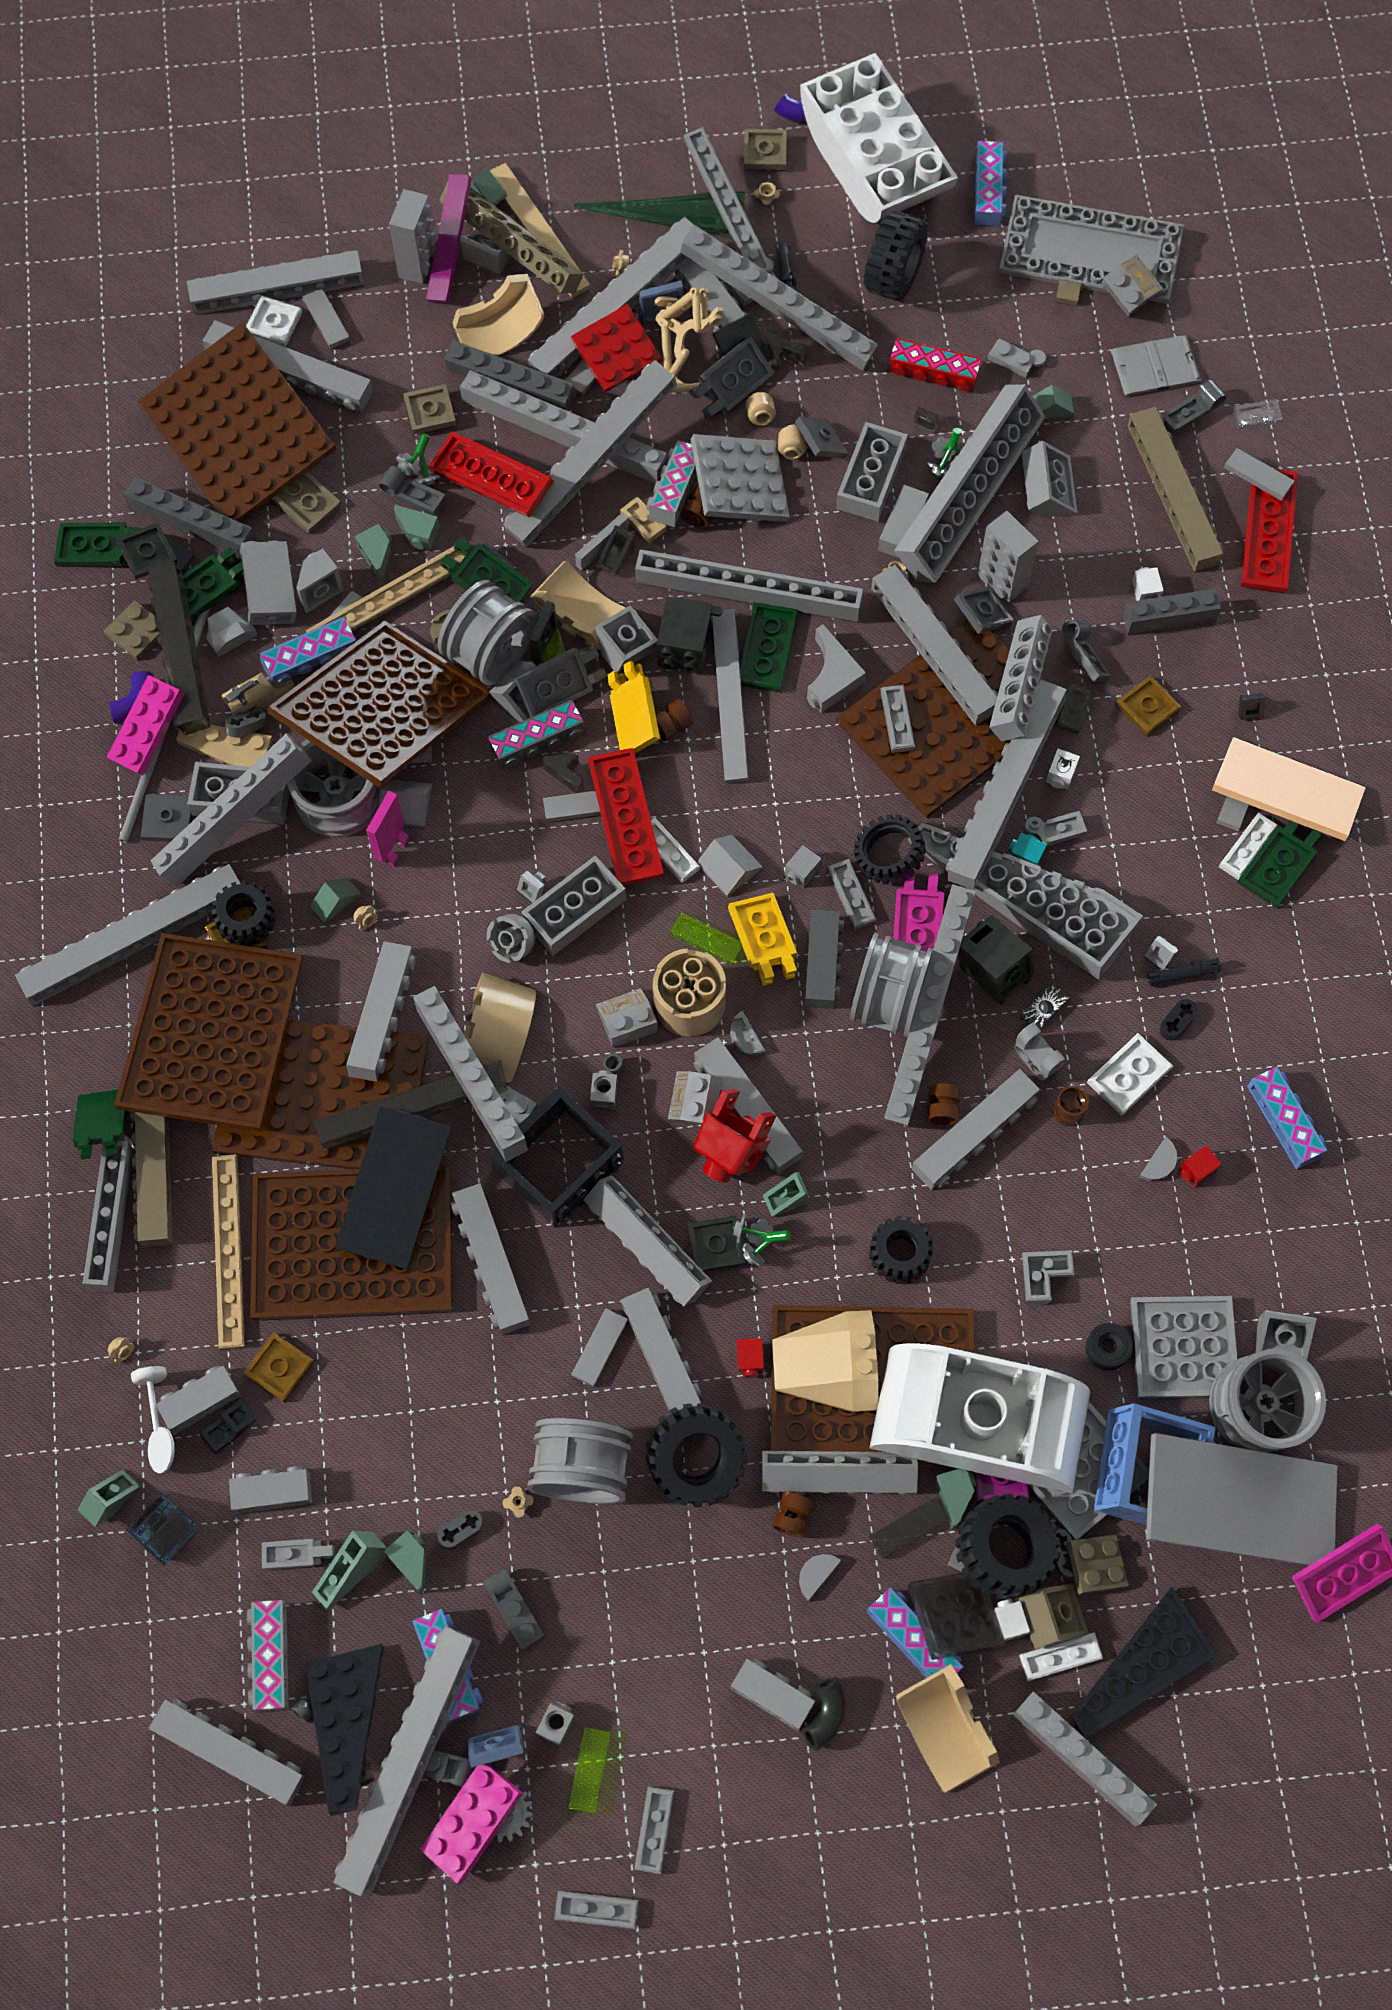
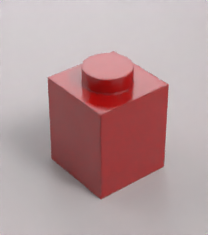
(1199, 1166)
(750, 1357)

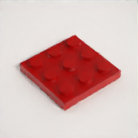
(615, 348)

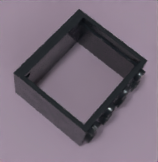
(574, 1195)

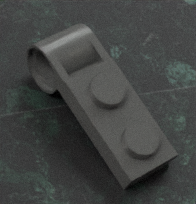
(1195, 407)
(412, 492)
(1082, 650)
(513, 1608)
(448, 1768)

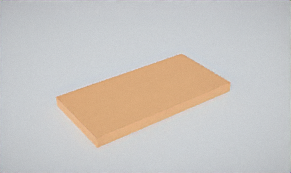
(1289, 789)

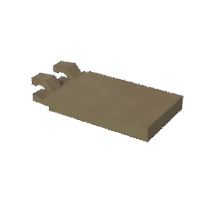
(307, 502)

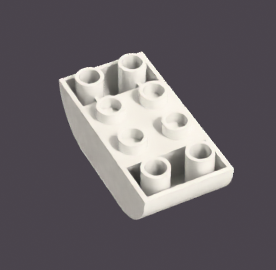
(874, 139)
(981, 1415)

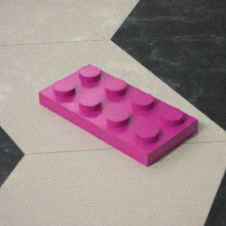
(145, 725)
(1345, 1573)
(471, 1822)

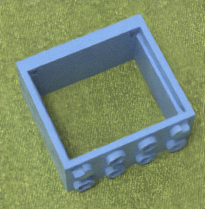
(1120, 1454)

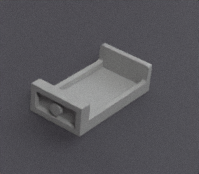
(268, 582)

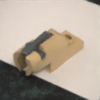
(255, 693)

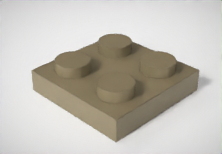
(765, 149)
(429, 409)
(134, 630)
(1097, 1564)

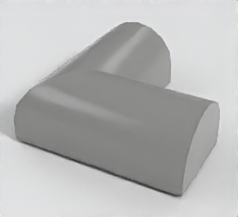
(1039, 1268)

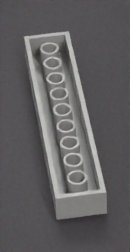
(970, 483)

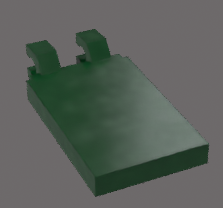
(90, 544)
(483, 565)
(212, 581)
(1279, 864)
(98, 1123)

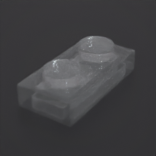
(1257, 414)

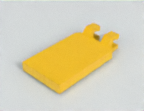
(633, 708)
(764, 936)

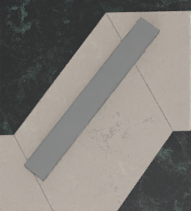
(726, 199)
(730, 697)

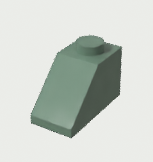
(417, 527)
(375, 548)
(955, 1493)
(107, 1497)
(409, 1558)

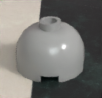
(511, 937)

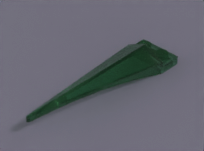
(696, 208)

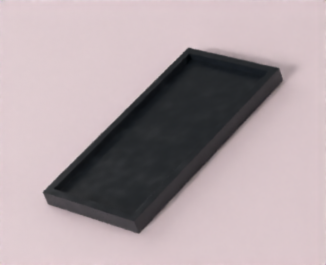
(393, 1187)

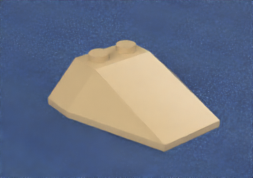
(830, 1362)

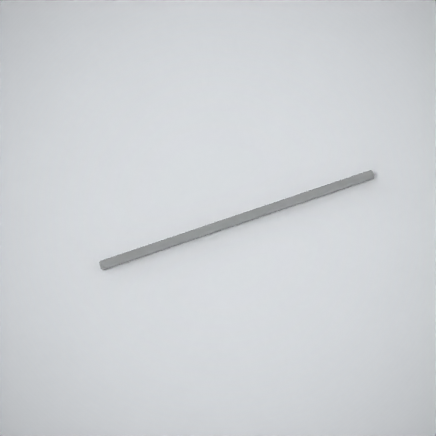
(144, 780)

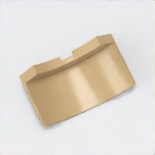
(502, 321)
(576, 603)
(500, 1022)
(945, 1731)

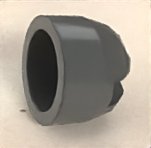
(611, 1061)
(303, 1710)

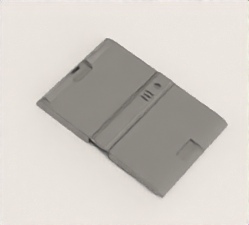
(1156, 365)

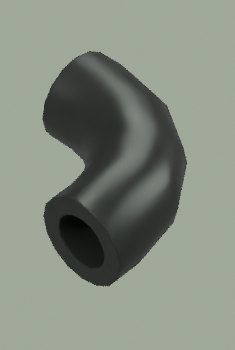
(829, 1714)

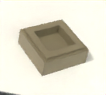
(1068, 292)

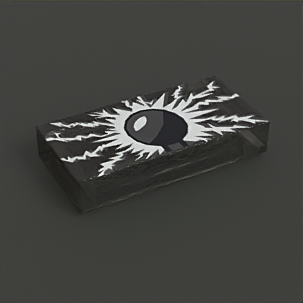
(1045, 1006)

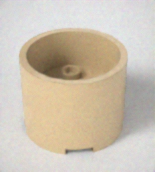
(684, 1010)

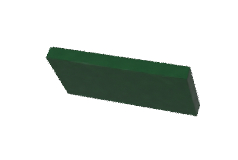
(767, 647)

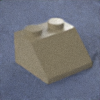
(1053, 1615)

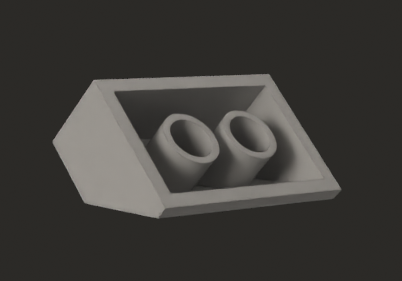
(1049, 481)

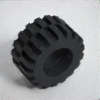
(235, 898)
(904, 1230)

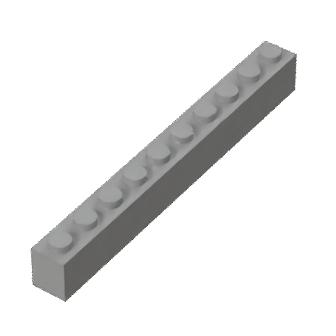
(645, 273)
(778, 297)
(555, 423)
(594, 449)
(748, 585)
(1004, 789)
(123, 937)
(930, 1005)
(406, 1762)

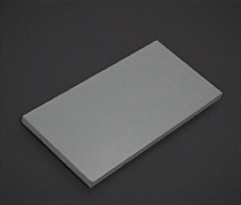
(1085, 244)
(1240, 1501)

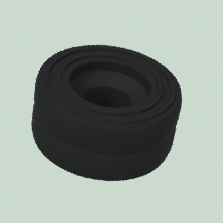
(1105, 1360)

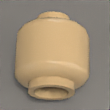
(760, 408)
(791, 442)

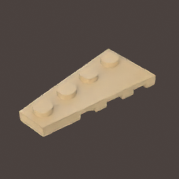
(227, 749)

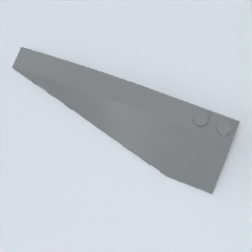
(1062, 913)

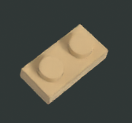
(639, 519)

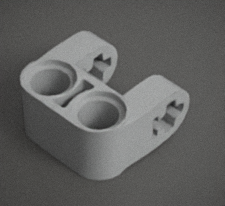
(1037, 1053)

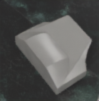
(228, 630)

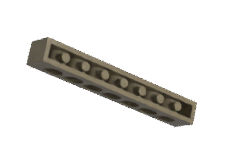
(520, 244)

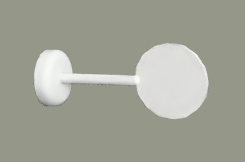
(161, 1440)

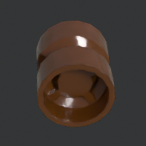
(693, 510)
(672, 719)
(943, 1104)
(1071, 1106)
(797, 1506)

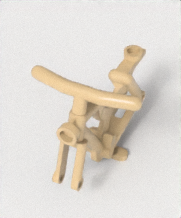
(700, 323)

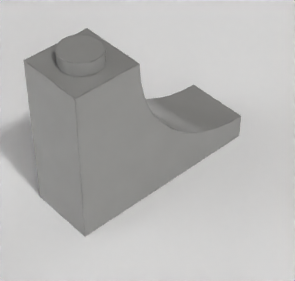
(839, 674)

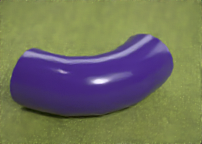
(790, 109)
(122, 707)

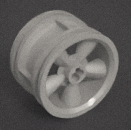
(486, 632)
(336, 811)
(890, 984)
(1295, 1378)
(580, 1461)

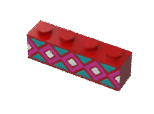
(934, 365)

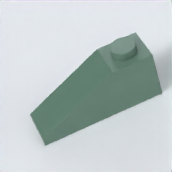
(349, 1567)

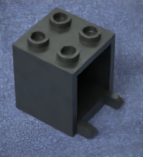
(685, 634)
(996, 958)

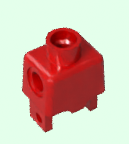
(732, 1142)

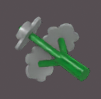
(945, 449)
(409, 464)
(761, 1235)

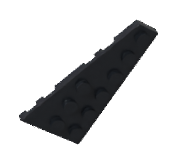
(1155, 1657)
(343, 1709)

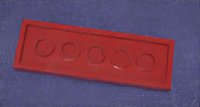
(491, 474)
(1269, 538)
(625, 817)

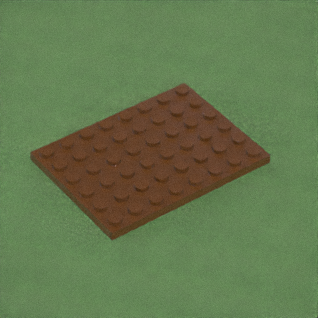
(237, 425)
(380, 703)
(948, 745)
(209, 1032)
(315, 1084)
(305, 1277)
(813, 1426)

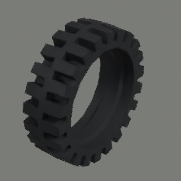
(882, 828)

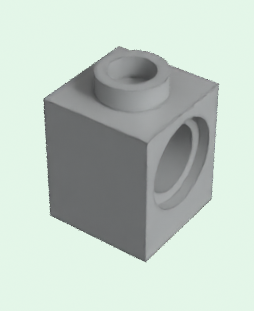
(802, 867)
(604, 1100)
(556, 1736)

